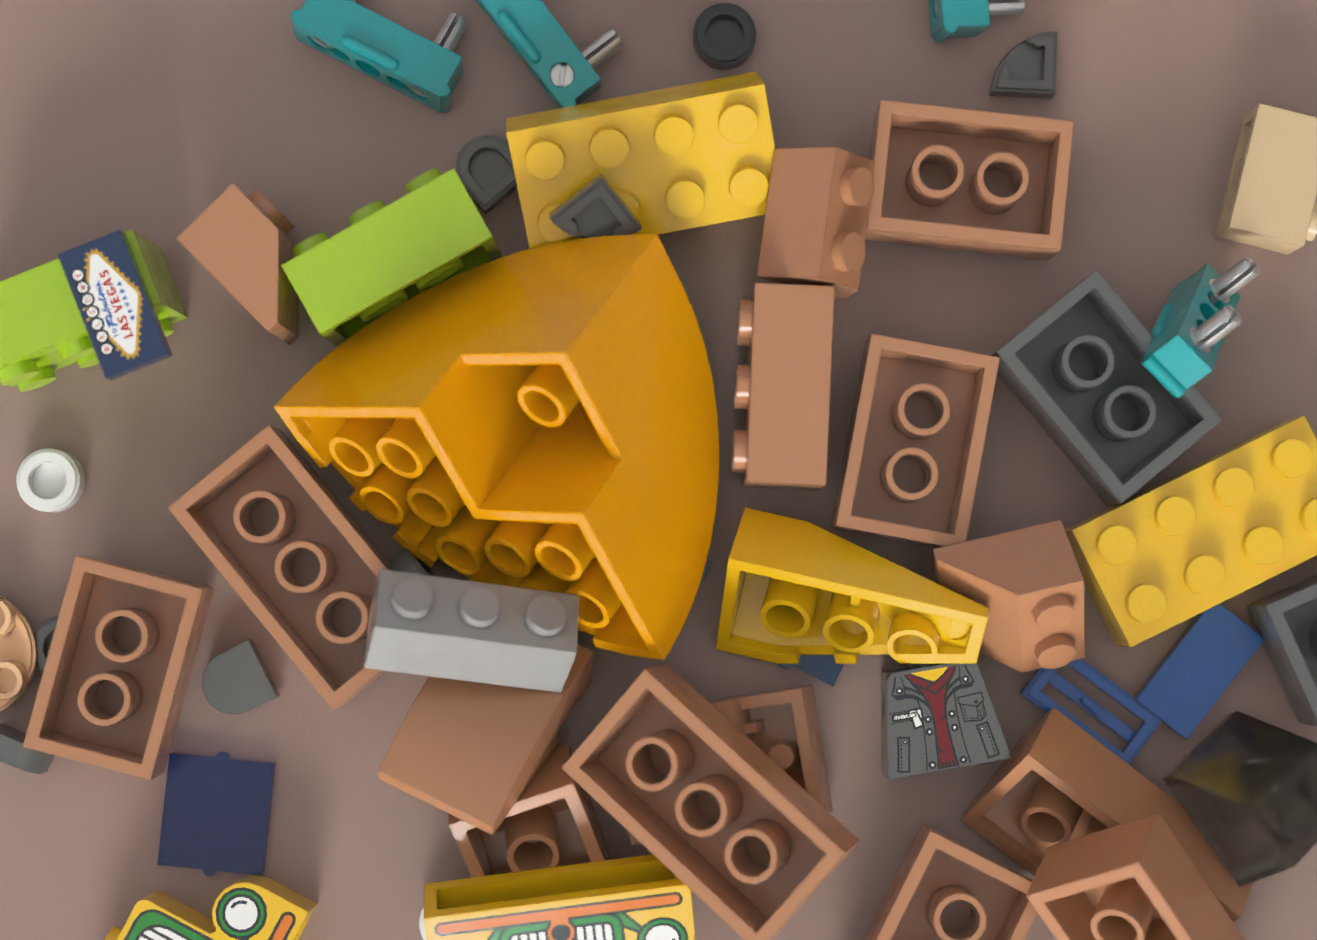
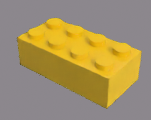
(669, 154)
(1202, 534)

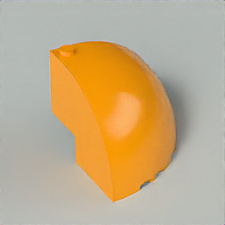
(537, 431)

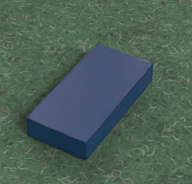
(1198, 669)

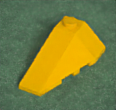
(817, 594)

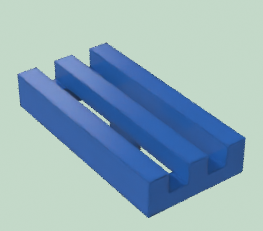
(1135, 739)

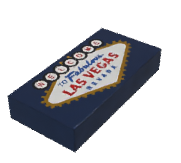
(115, 305)

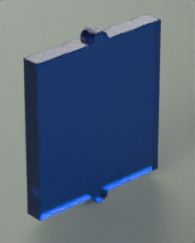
(216, 813)

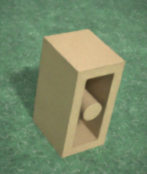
(1272, 181)

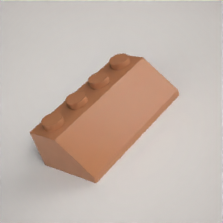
(1071, 786)

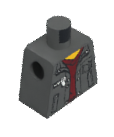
(937, 720)

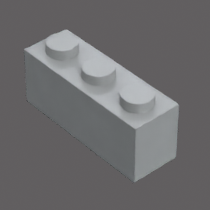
(471, 631)

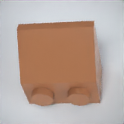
(816, 218)
(243, 248)
(1031, 592)

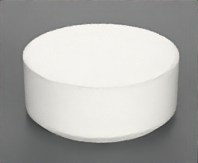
(50, 480)

